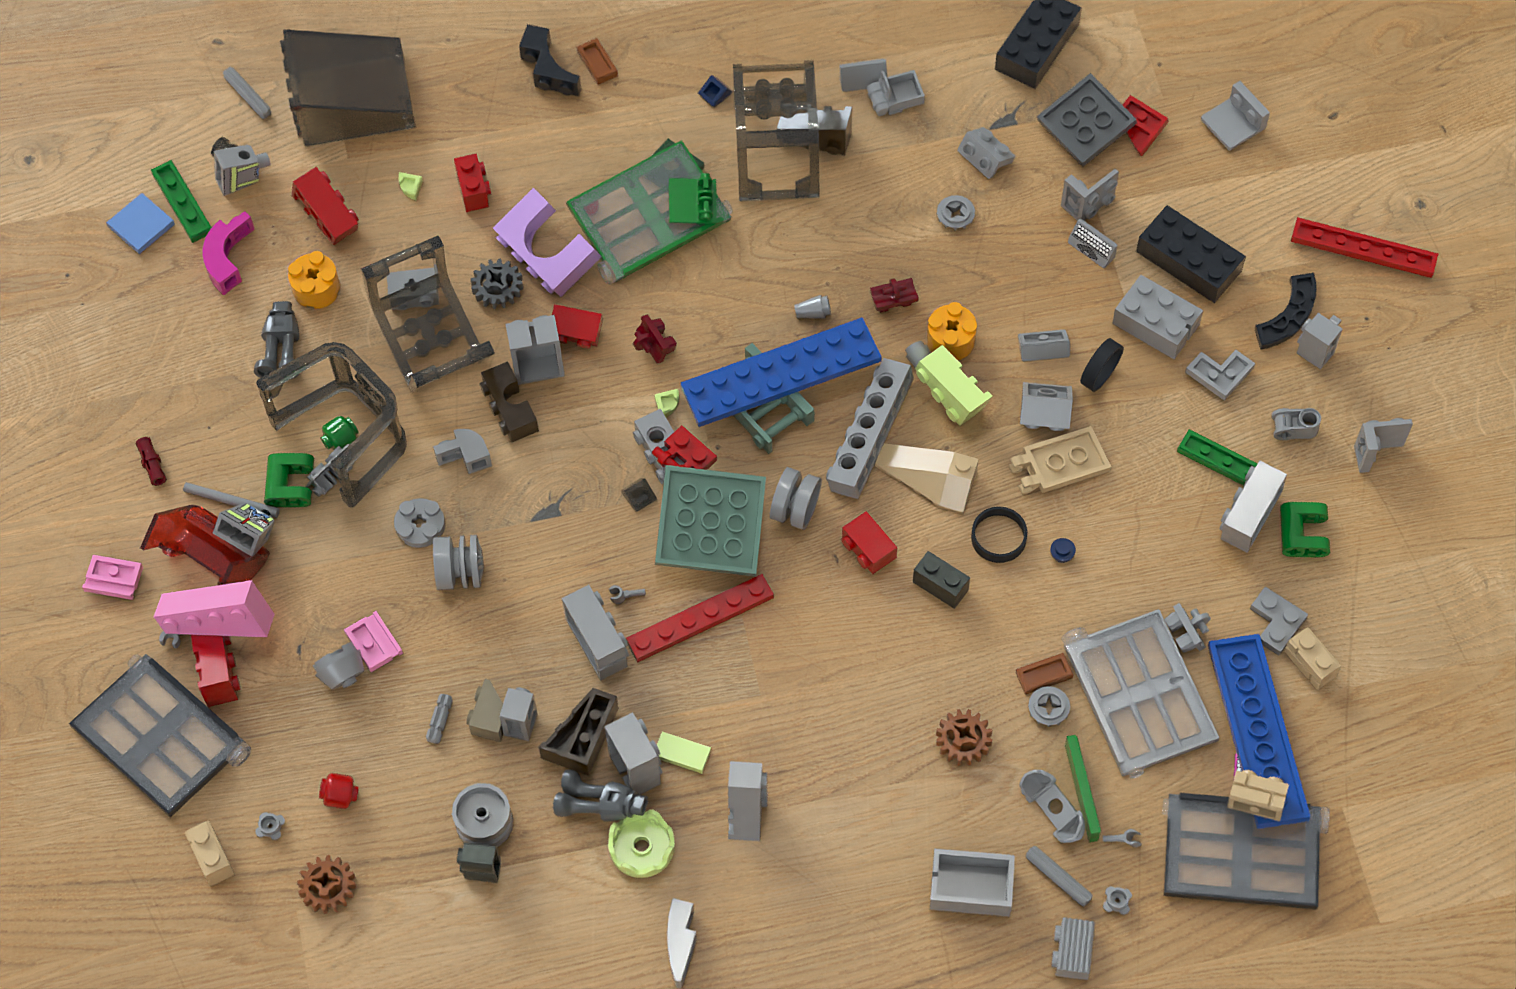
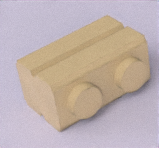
(1312, 658)
(1258, 795)
(209, 853)

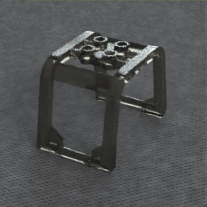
(776, 100)
(379, 270)
(370, 392)

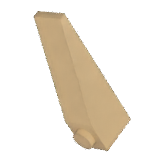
(936, 474)

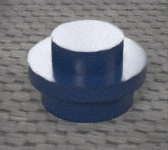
(1062, 550)

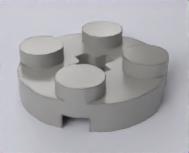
(419, 509)

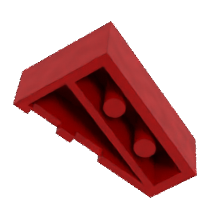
(325, 205)
(215, 669)

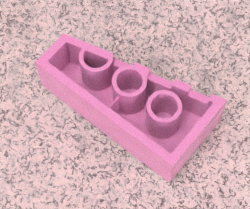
(216, 610)

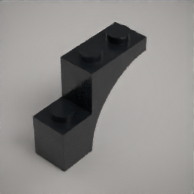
(547, 73)

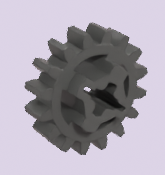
(496, 283)

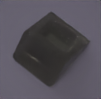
(639, 494)

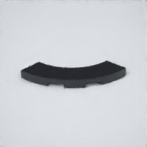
(1293, 317)

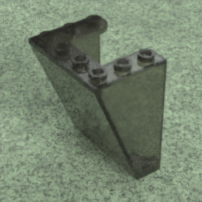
(345, 85)

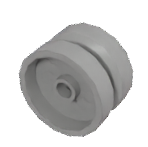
(795, 498)
(482, 815)

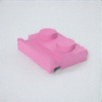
(112, 577)
(374, 641)

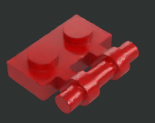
(686, 448)

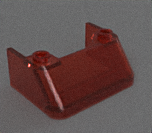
(190, 532)

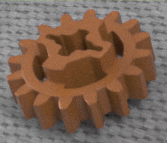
(958, 727)
(318, 876)

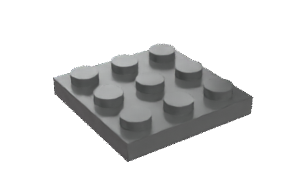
(1086, 119)

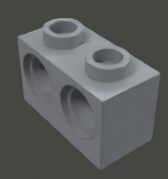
(518, 713)

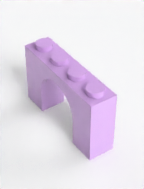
(557, 271)

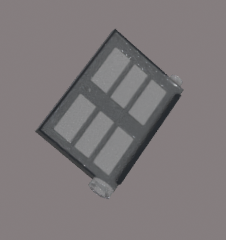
(159, 734)
(1226, 858)

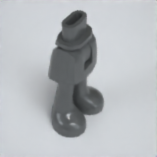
(282, 329)
(614, 804)

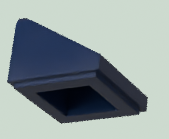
(714, 91)

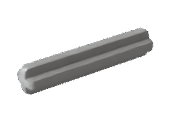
(247, 92)
(1059, 876)

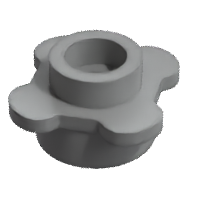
(266, 819)
(1117, 893)

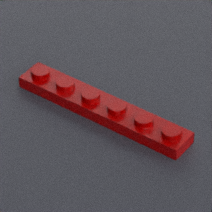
(1364, 247)
(699, 618)

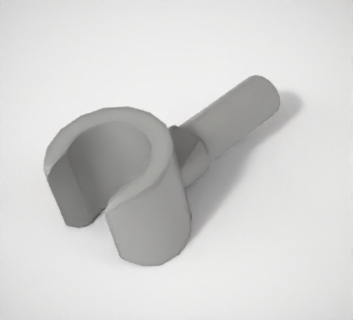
(624, 594)
(1126, 837)

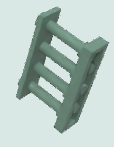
(799, 408)

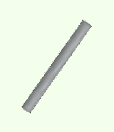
(227, 498)

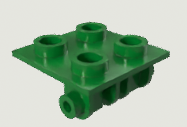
(693, 200)

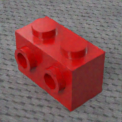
(471, 182)
(577, 326)
(869, 543)

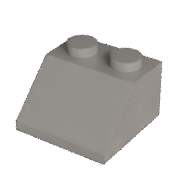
(1046, 406)

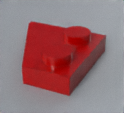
(1148, 126)

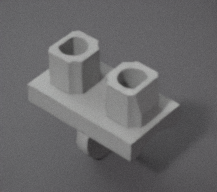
(1190, 639)

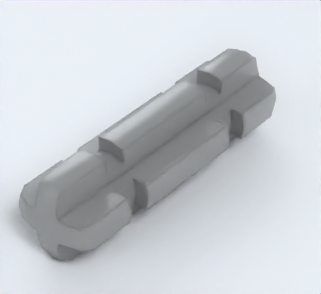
(439, 718)

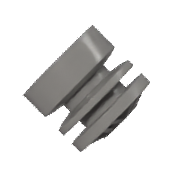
(457, 562)

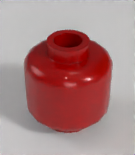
(338, 791)

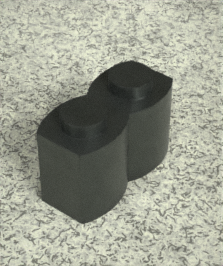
(479, 862)

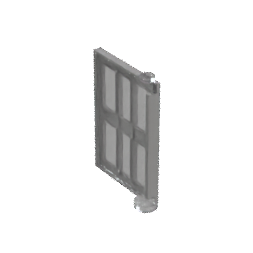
(1140, 692)

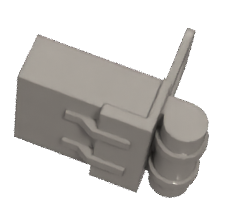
(895, 93)

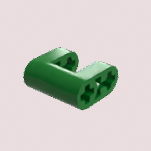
(277, 491)
(1292, 529)

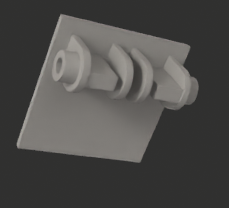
(321, 478)

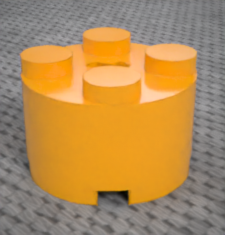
(314, 280)
(953, 328)

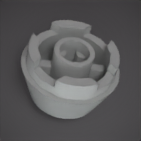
(340, 667)

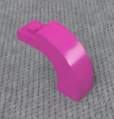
(217, 248)

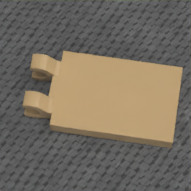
(1061, 461)

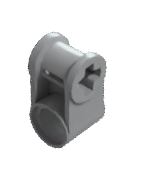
(1294, 424)

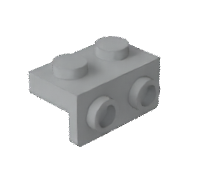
(985, 151)

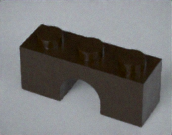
(516, 419)

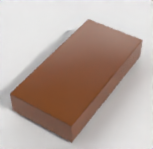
(597, 61)
(1044, 673)

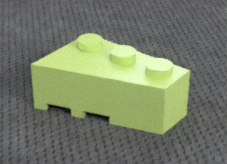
(951, 386)

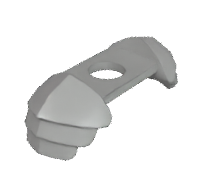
(1041, 787)

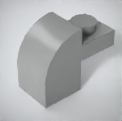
(466, 445)

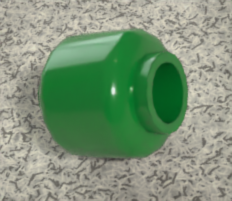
(339, 432)

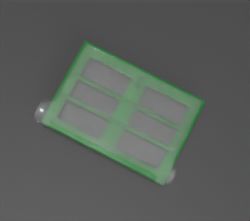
(630, 213)

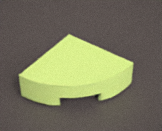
(410, 184)
(667, 401)

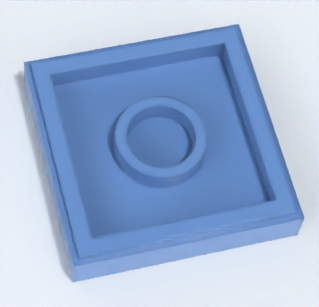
(140, 223)

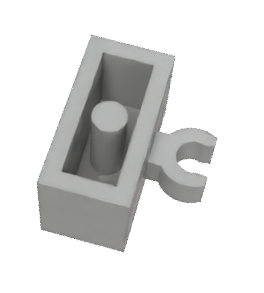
(1319, 339)

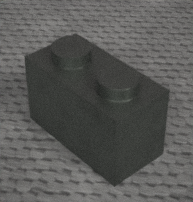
(941, 579)

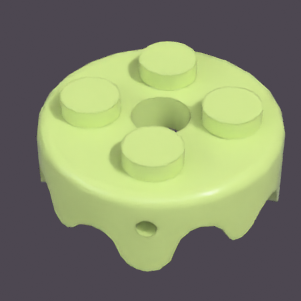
(650, 828)

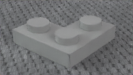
(1220, 378)
(1283, 617)

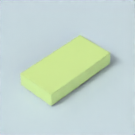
(683, 752)

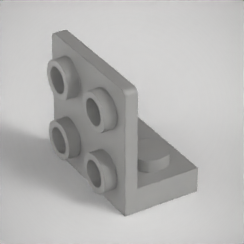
(1237, 117)
(1085, 202)
(1379, 435)

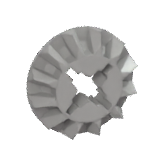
(953, 204)
(1057, 698)

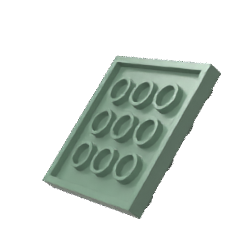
(710, 520)

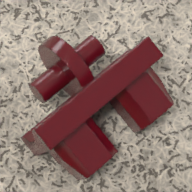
(894, 294)
(650, 339)

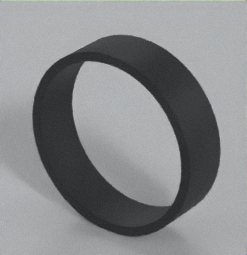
(1102, 364)
(999, 511)

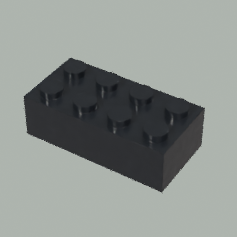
(1037, 40)
(1190, 253)

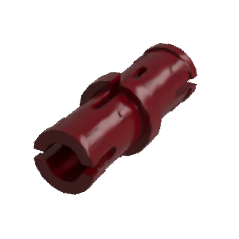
(151, 461)

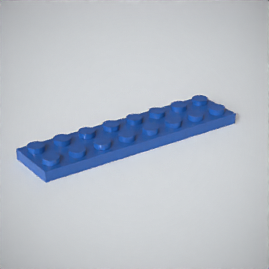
(780, 372)
(1257, 720)

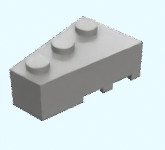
(745, 799)

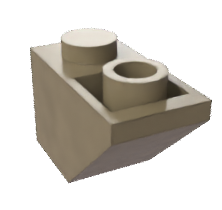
(485, 718)

